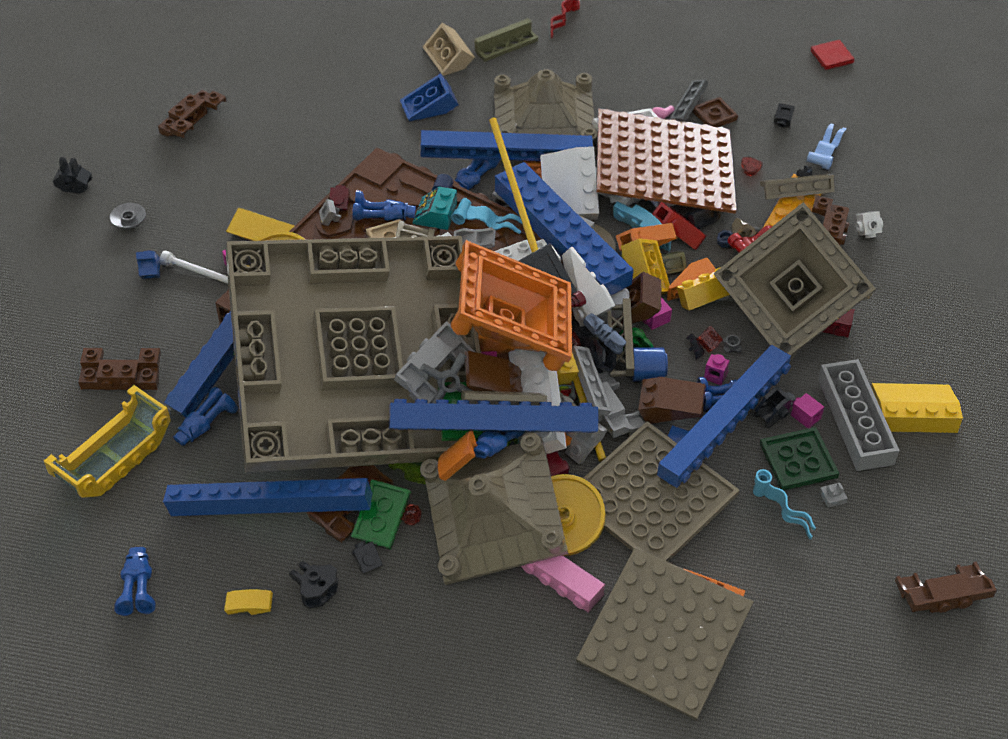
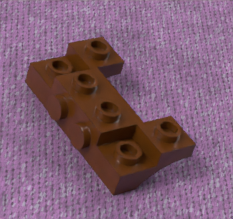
(188, 112)
(834, 218)
(119, 374)
(335, 521)
(948, 591)

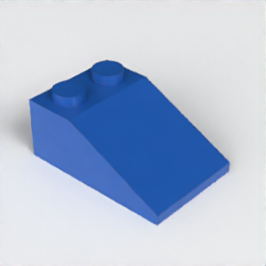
(429, 100)

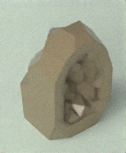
(743, 228)

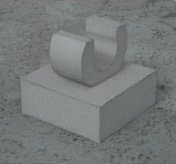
(329, 212)
(833, 495)

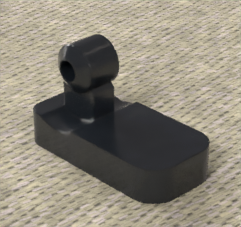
(702, 217)

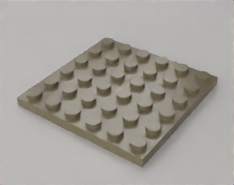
(648, 510)
(665, 633)

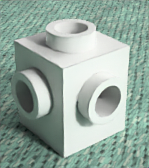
(869, 224)

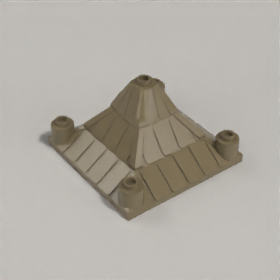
(545, 106)
(794, 281)
(495, 512)

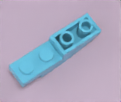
(637, 218)

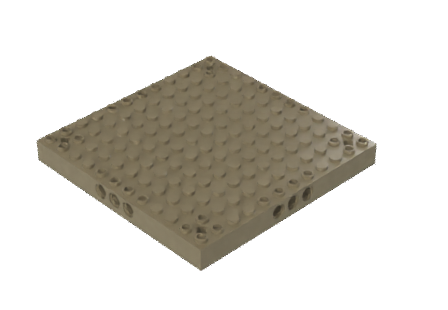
(322, 341)

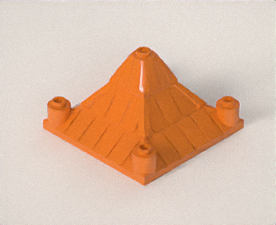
(513, 306)

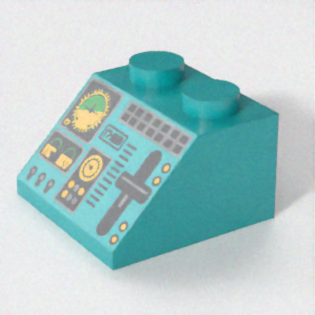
(437, 208)

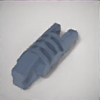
(605, 333)

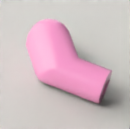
(663, 112)

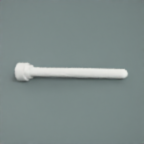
(168, 259)

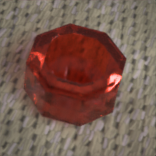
(412, 514)

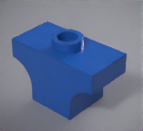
(148, 264)

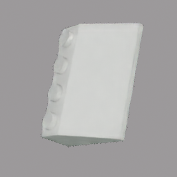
(573, 178)

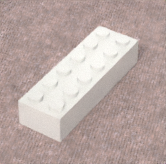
(538, 379)

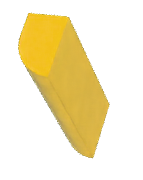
(253, 225)

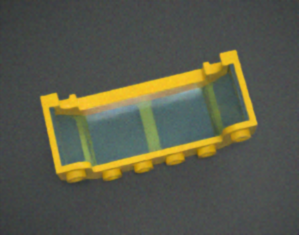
(113, 448)

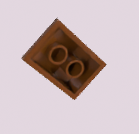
(644, 297)
(491, 373)
(670, 399)

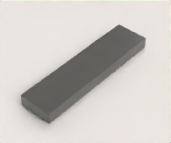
(689, 100)

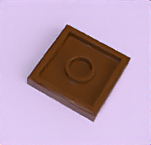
(715, 113)

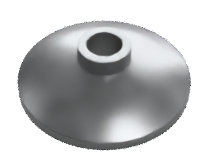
(127, 215)

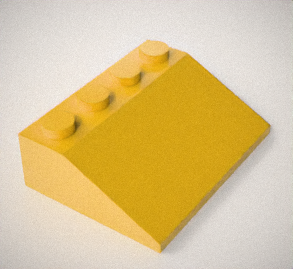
(919, 407)

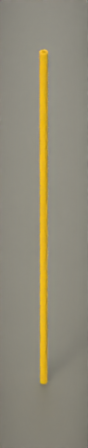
(532, 242)

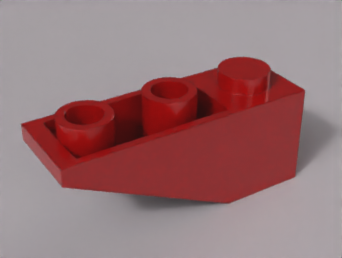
(683, 228)

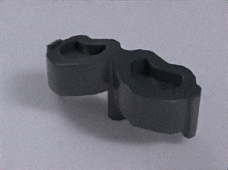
(805, 172)
(699, 351)

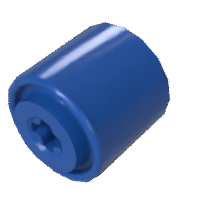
(649, 363)

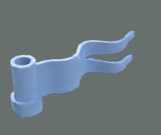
(824, 149)

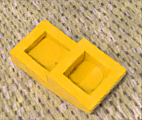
(252, 600)

